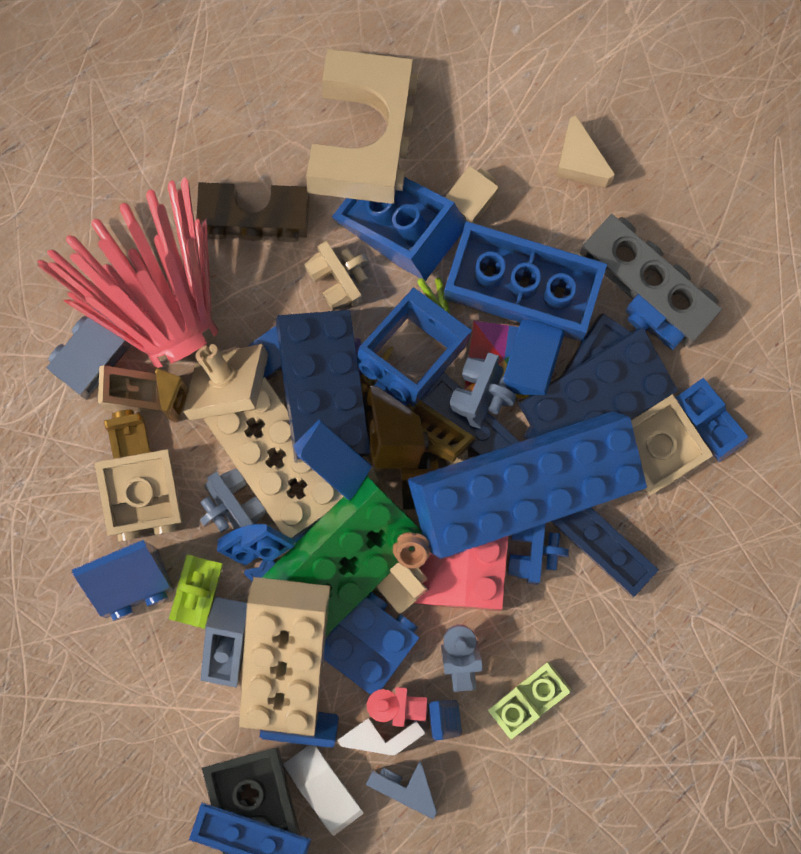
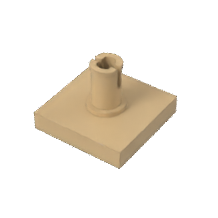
(225, 381)

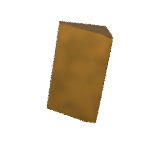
(171, 393)

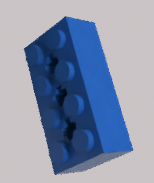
(517, 258)

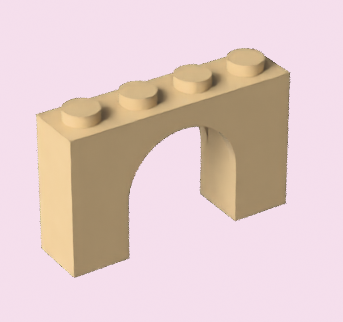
(373, 170)

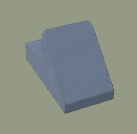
(415, 795)

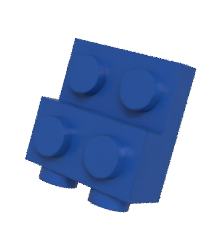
(370, 644)

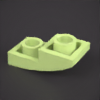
(529, 700)

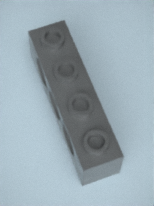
(648, 257)

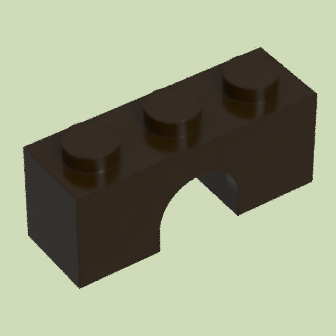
(282, 217)

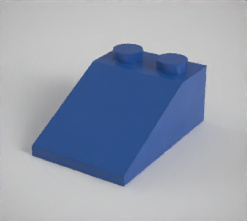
(411, 231)
(125, 580)

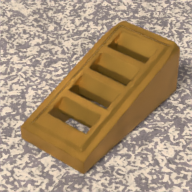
(440, 425)

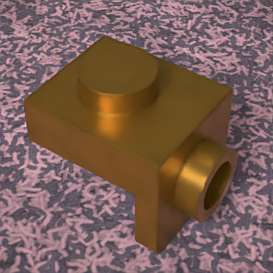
(127, 434)

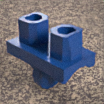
(530, 566)

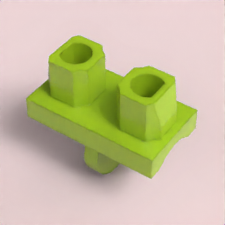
(196, 591)

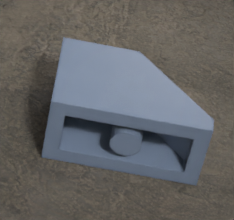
(224, 642)

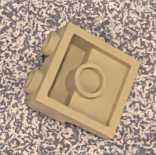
(139, 494)

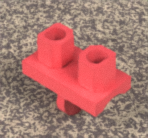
(386, 705)

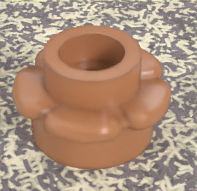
(411, 558)

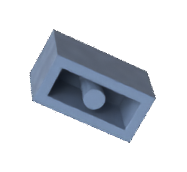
(81, 356)

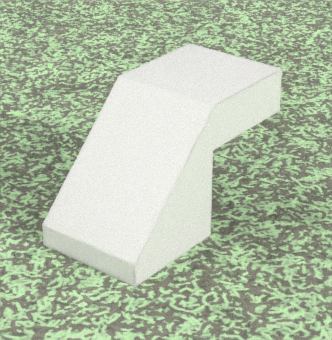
(368, 738)
(323, 789)

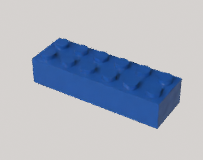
(527, 484)

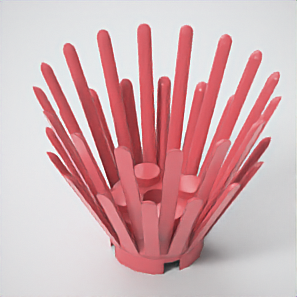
(141, 303)

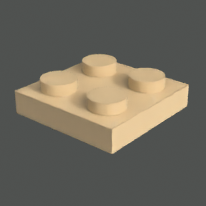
(667, 444)

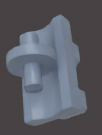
(488, 393)
(222, 490)
(461, 657)

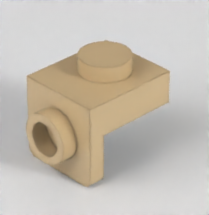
(403, 586)

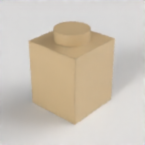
(473, 193)

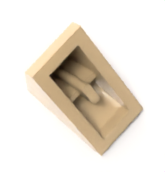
(582, 159)
(127, 390)

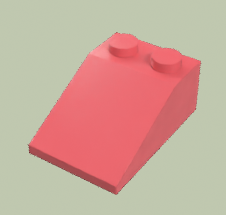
(467, 578)

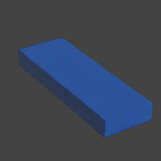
(243, 835)

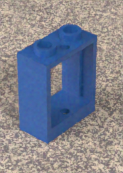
(433, 321)

